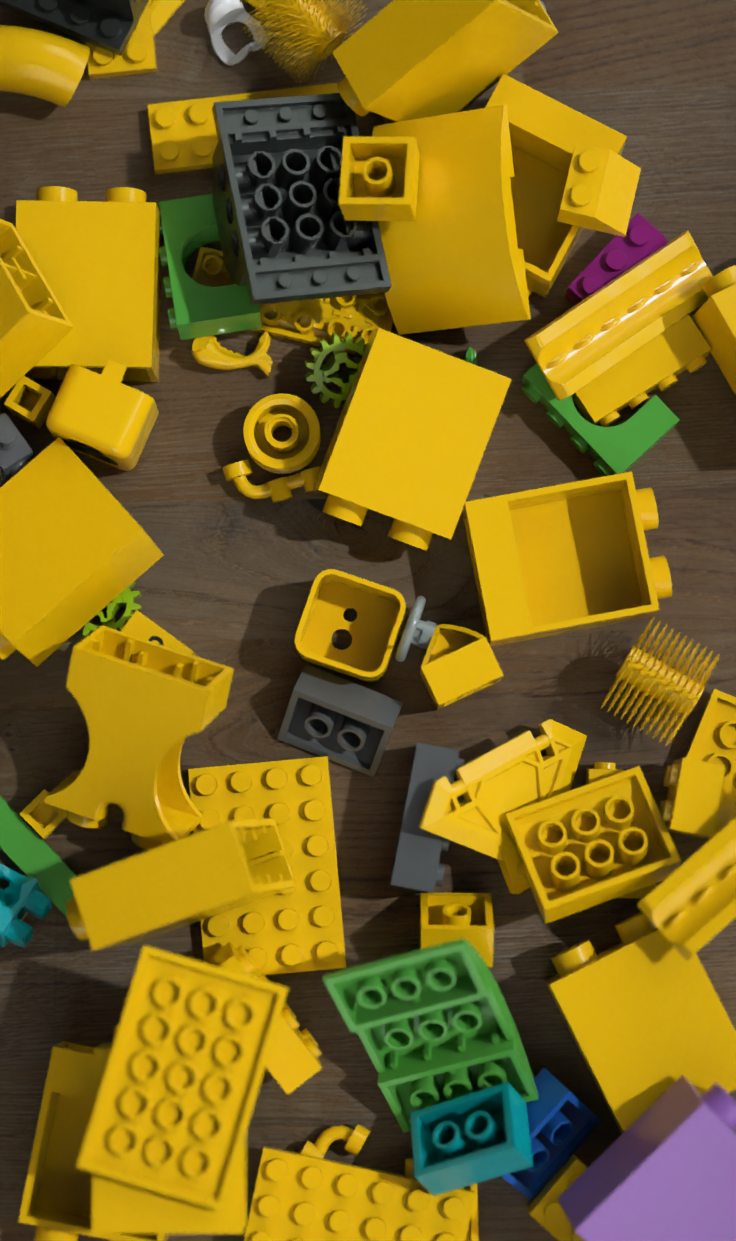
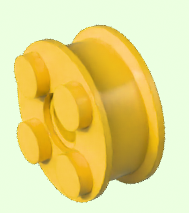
(279, 411)

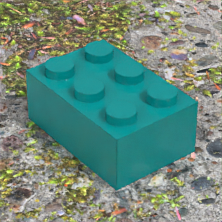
(471, 1139)

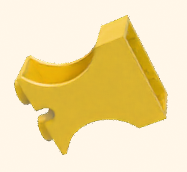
(138, 713)

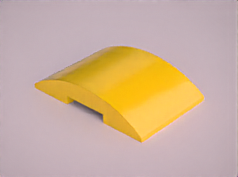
(462, 251)

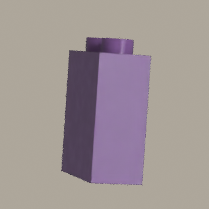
(664, 1174)

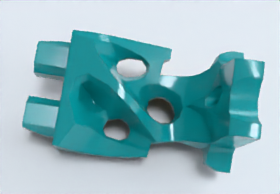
(16, 901)

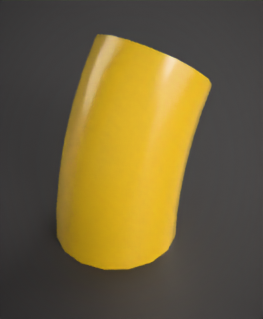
(40, 64)

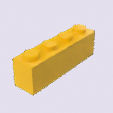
(643, 371)

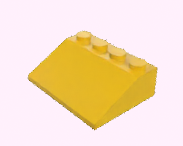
(593, 844)

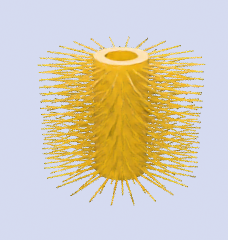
(309, 24)
(661, 681)

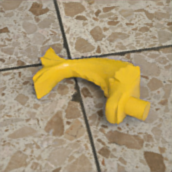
(211, 354)

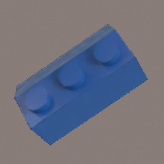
(556, 1128)

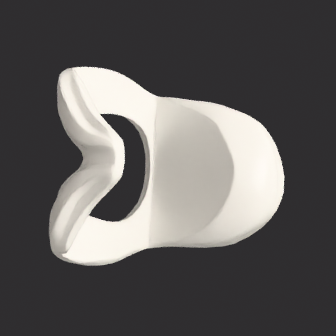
(220, 14)

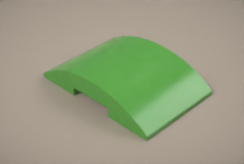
(433, 1027)

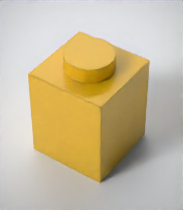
(30, 401)

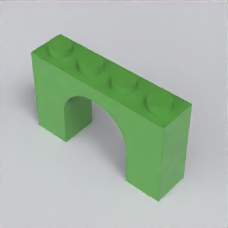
(197, 307)
(612, 447)

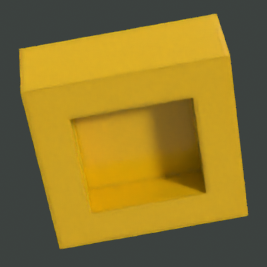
(42, 816)

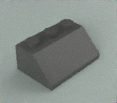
(339, 720)

